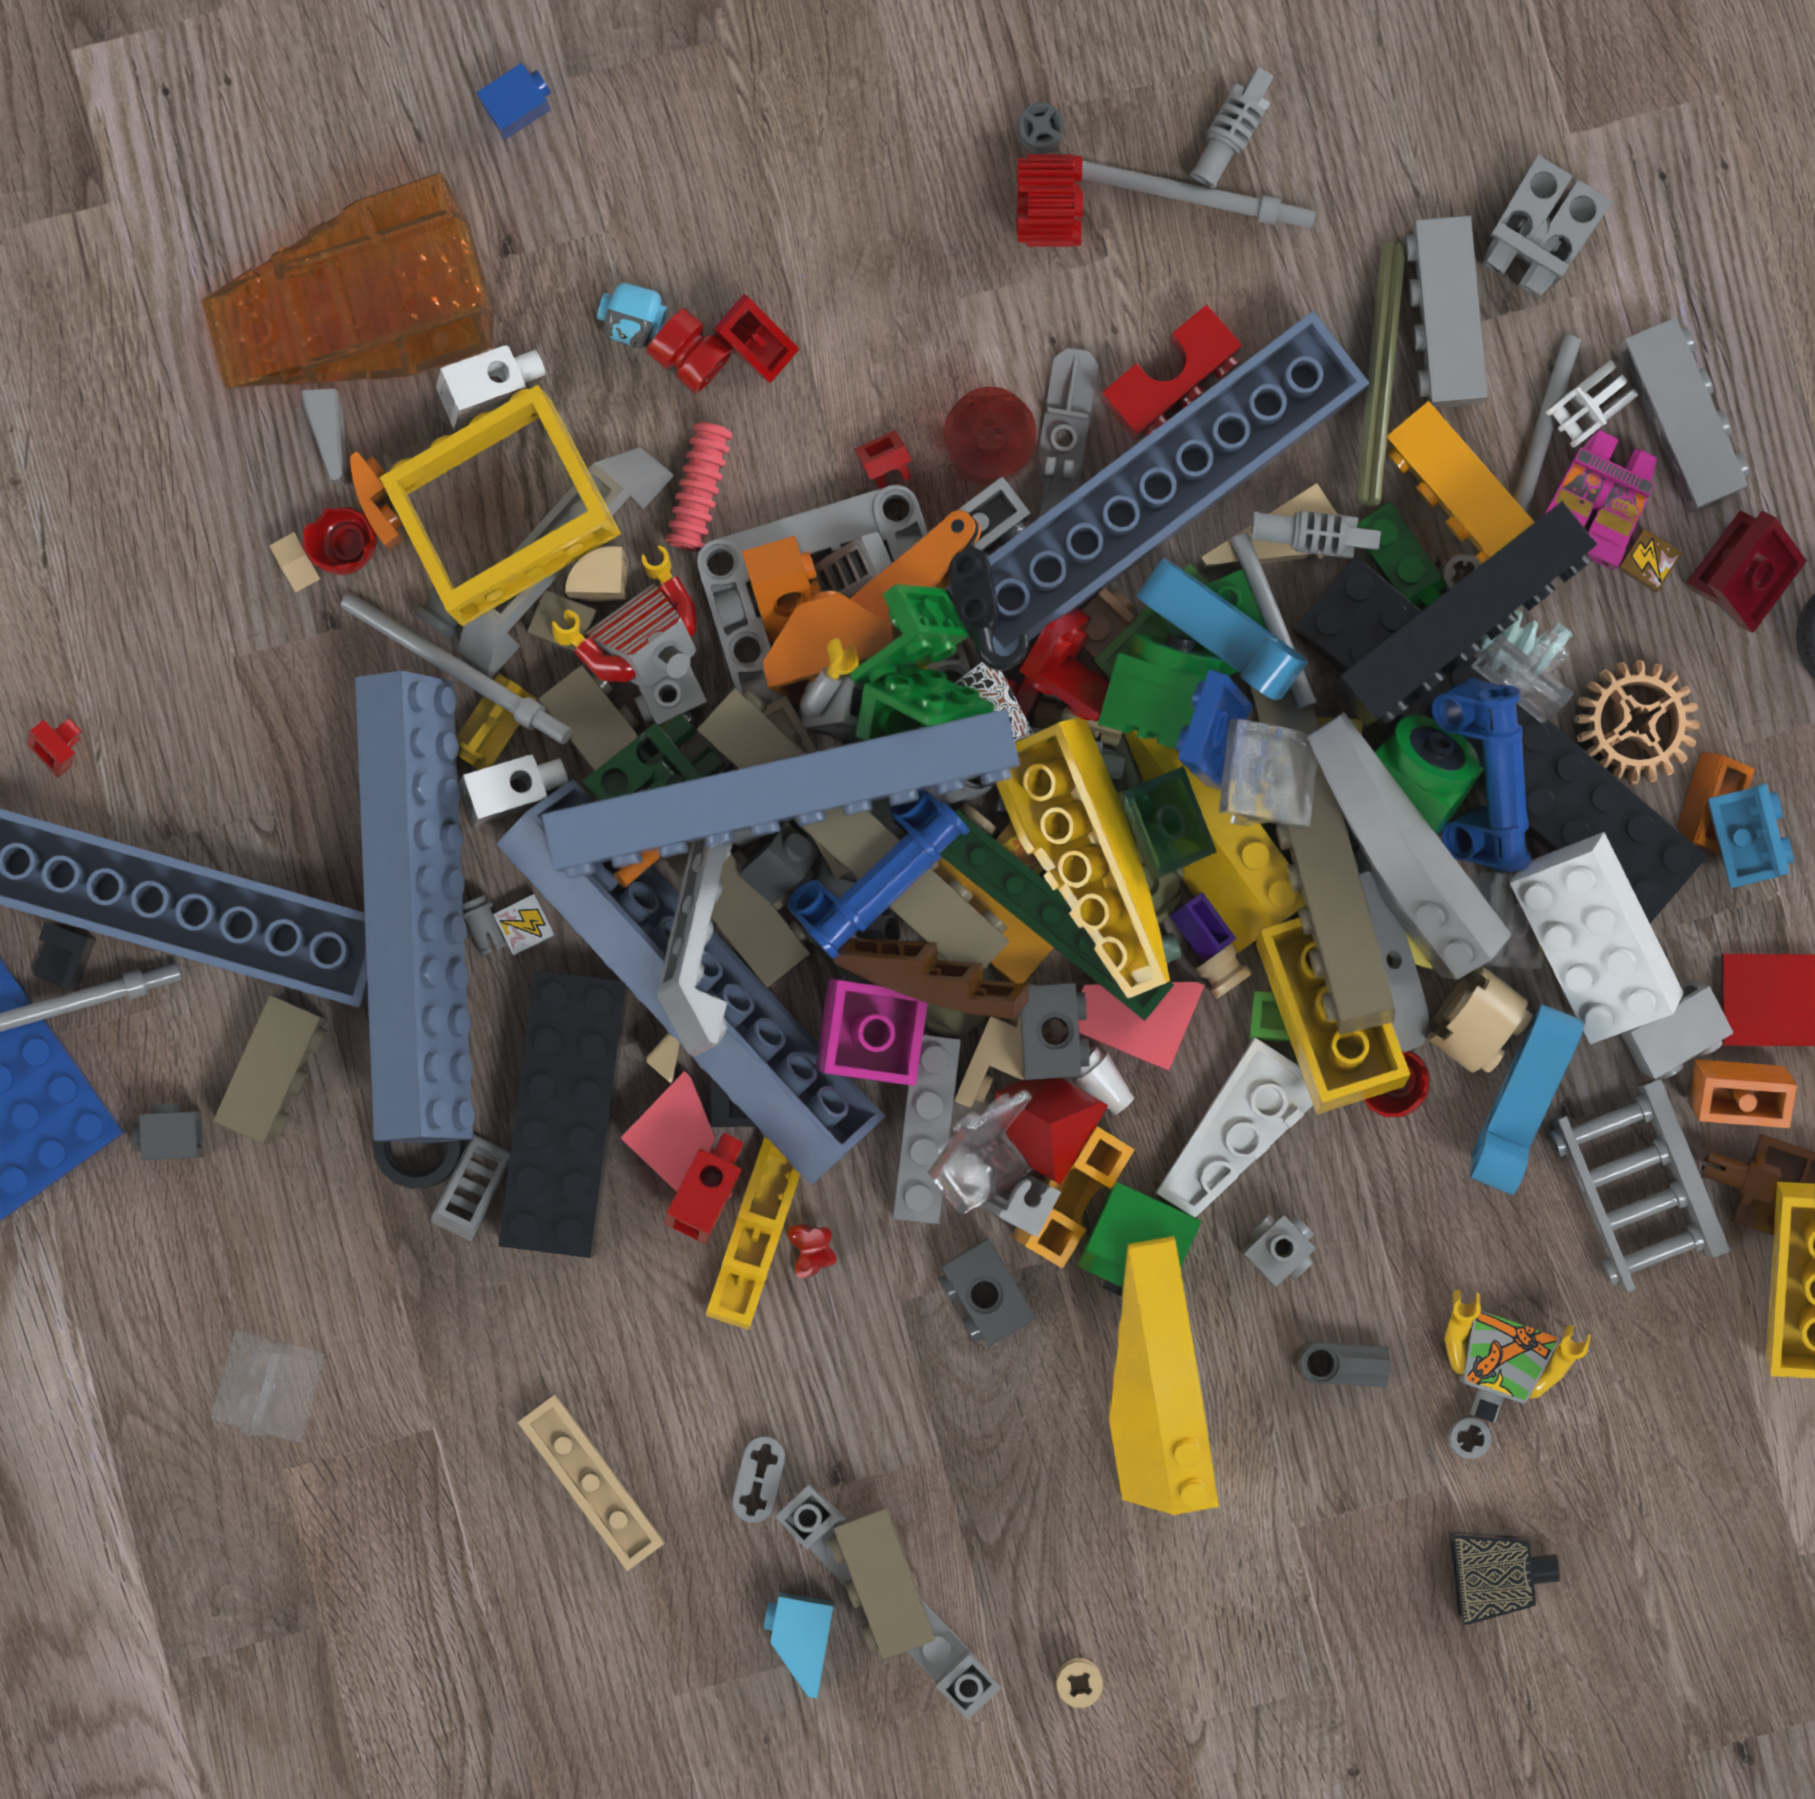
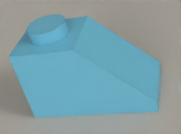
(800, 1636)

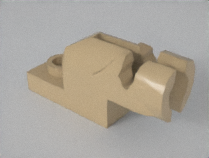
(1000, 1049)

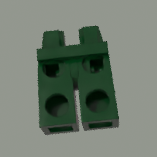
(653, 762)

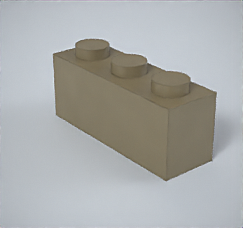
(271, 1070)
(881, 1583)

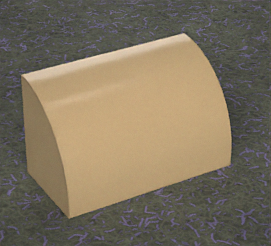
(599, 577)

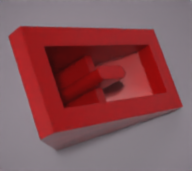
(756, 339)

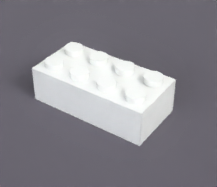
(1597, 938)

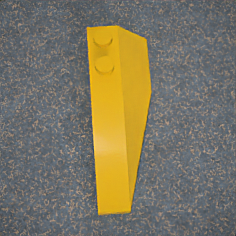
(1080, 836)
(1246, 874)
(1157, 1390)

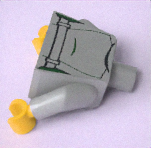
(834, 701)

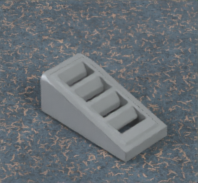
(327, 421)
(872, 554)
(453, 1222)

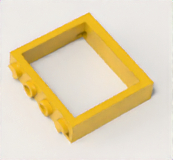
(535, 560)

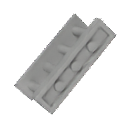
(1685, 1191)

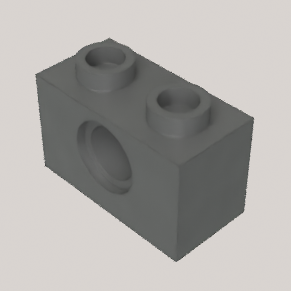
(1047, 1060)
(1009, 1310)

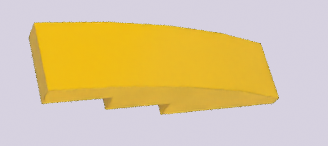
(754, 1238)

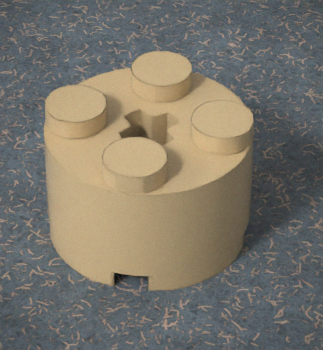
(1479, 1021)

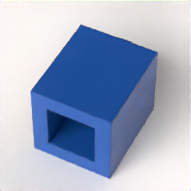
(515, 99)

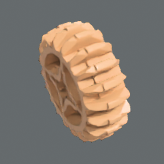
(1623, 705)

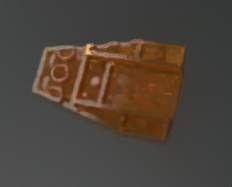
(359, 297)

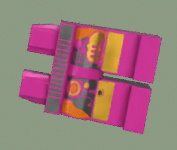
(1610, 490)

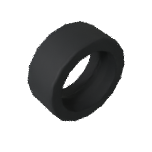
(413, 1180)

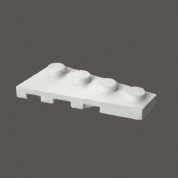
(1245, 1118)

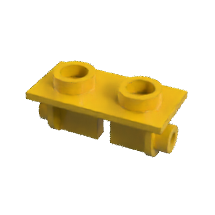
(489, 729)

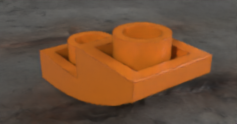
(371, 491)

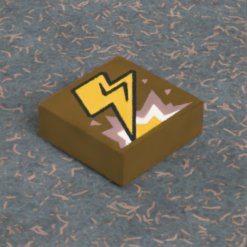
(1650, 560)

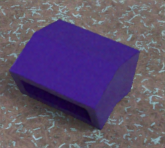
(1202, 928)

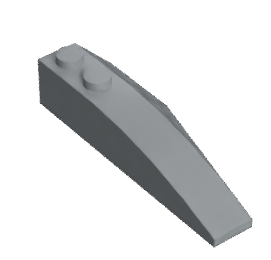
(1407, 858)

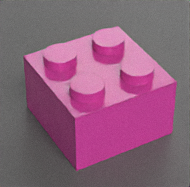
(870, 1033)

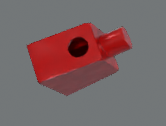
(698, 1206)

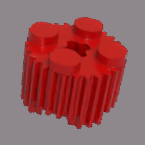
(1049, 200)

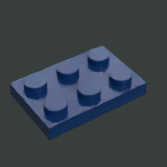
(1204, 741)

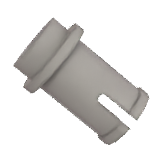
(482, 921)

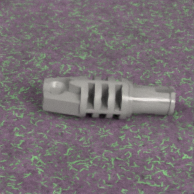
(1233, 127)
(1314, 533)

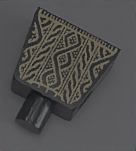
(1496, 1574)

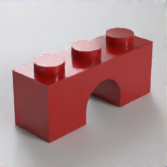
(1206, 351)

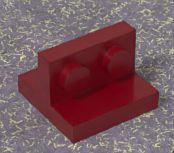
(1748, 568)

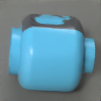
(632, 314)

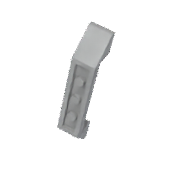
(619, 477)
(694, 1014)
(946, 1660)

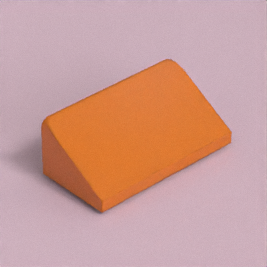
(1712, 777)

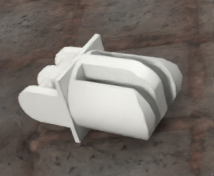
(1588, 406)

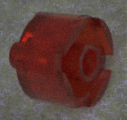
(1008, 417)

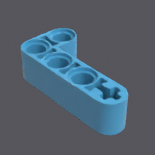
(1223, 629)
(1524, 1098)

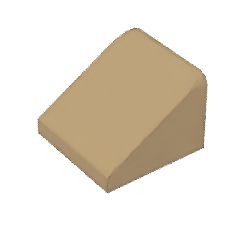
(666, 1057)

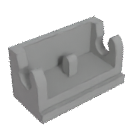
(1025, 1205)

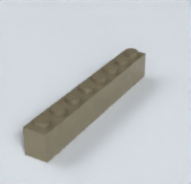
(858, 841)
(1331, 893)
(740, 912)

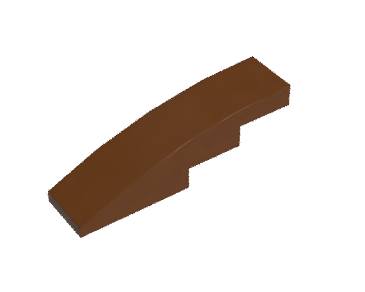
(916, 972)

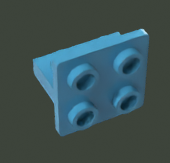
(1750, 835)

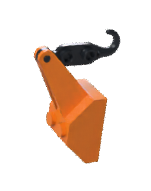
(938, 559)

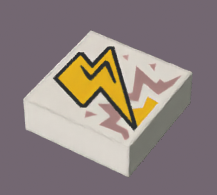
(524, 925)

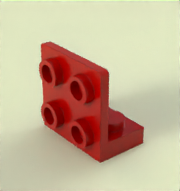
(1057, 672)

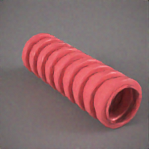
(698, 486)

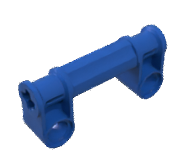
(1495, 832)
(834, 920)

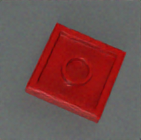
(1769, 999)

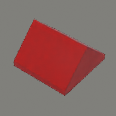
(1053, 1124)

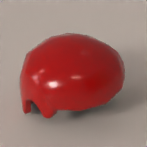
(340, 541)
(1405, 1099)

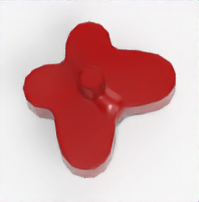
(813, 1249)

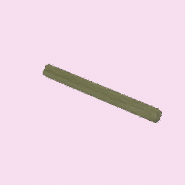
(1380, 373)

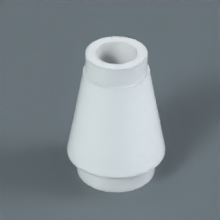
(1104, 1081)

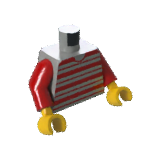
(643, 636)

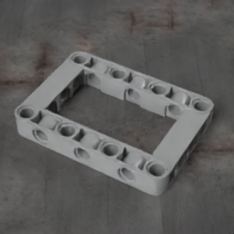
(820, 533)

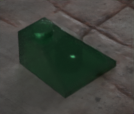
(1166, 822)

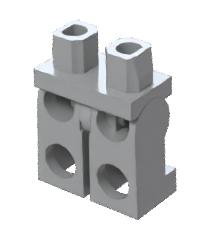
(1533, 237)

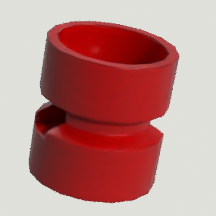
(686, 348)

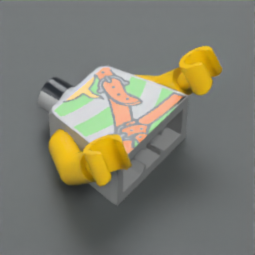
(1505, 1357)

